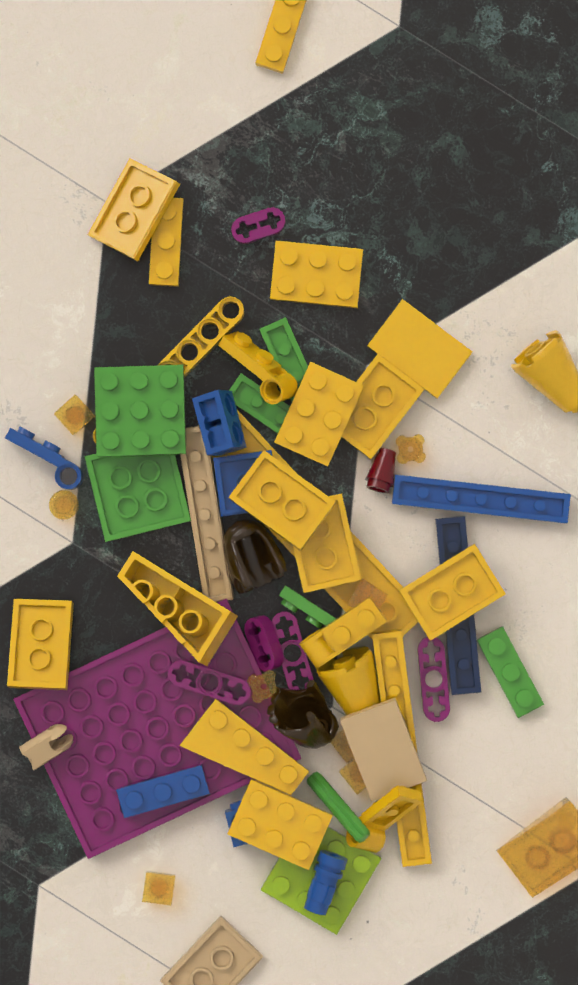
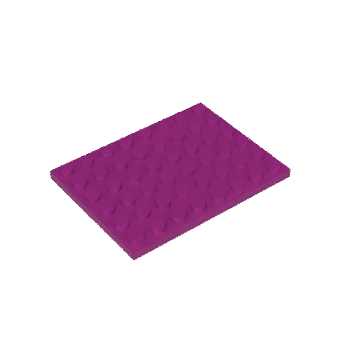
(130, 730)

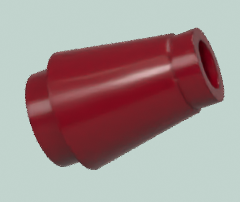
(382, 471)

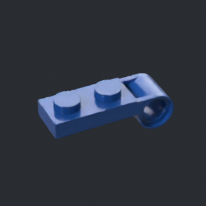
(48, 452)

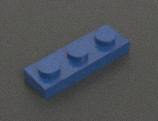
(163, 791)

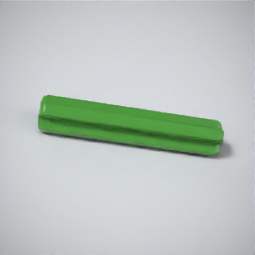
(338, 807)

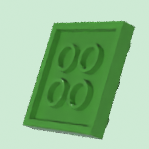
(140, 410)
(137, 493)

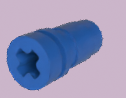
(324, 882)

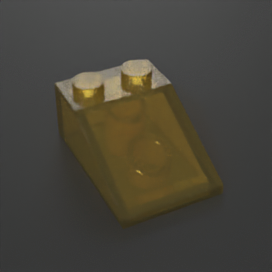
(545, 848)

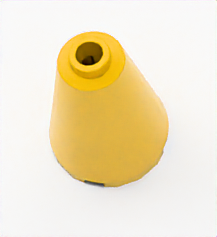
(550, 371)
(352, 679)

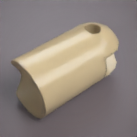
(46, 746)

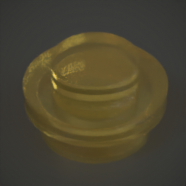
(63, 504)

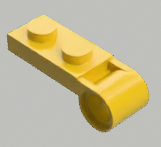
(262, 365)
(343, 632)
(383, 815)

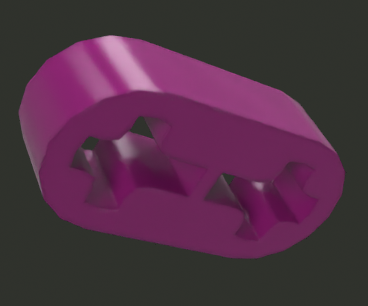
(254, 219)
(264, 642)

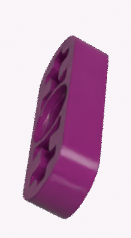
(190, 668)
(305, 672)
(428, 701)

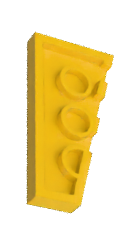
(239, 746)

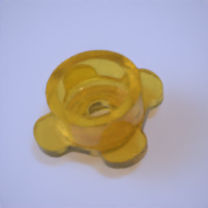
(417, 453)
(256, 682)

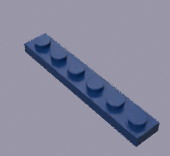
(481, 499)

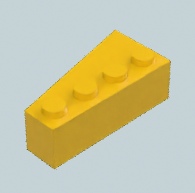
(185, 612)

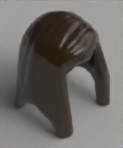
(251, 556)
(303, 716)

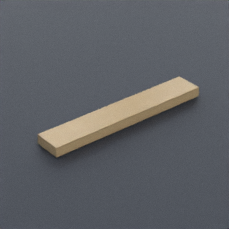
(205, 518)

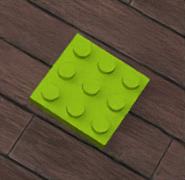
(291, 882)

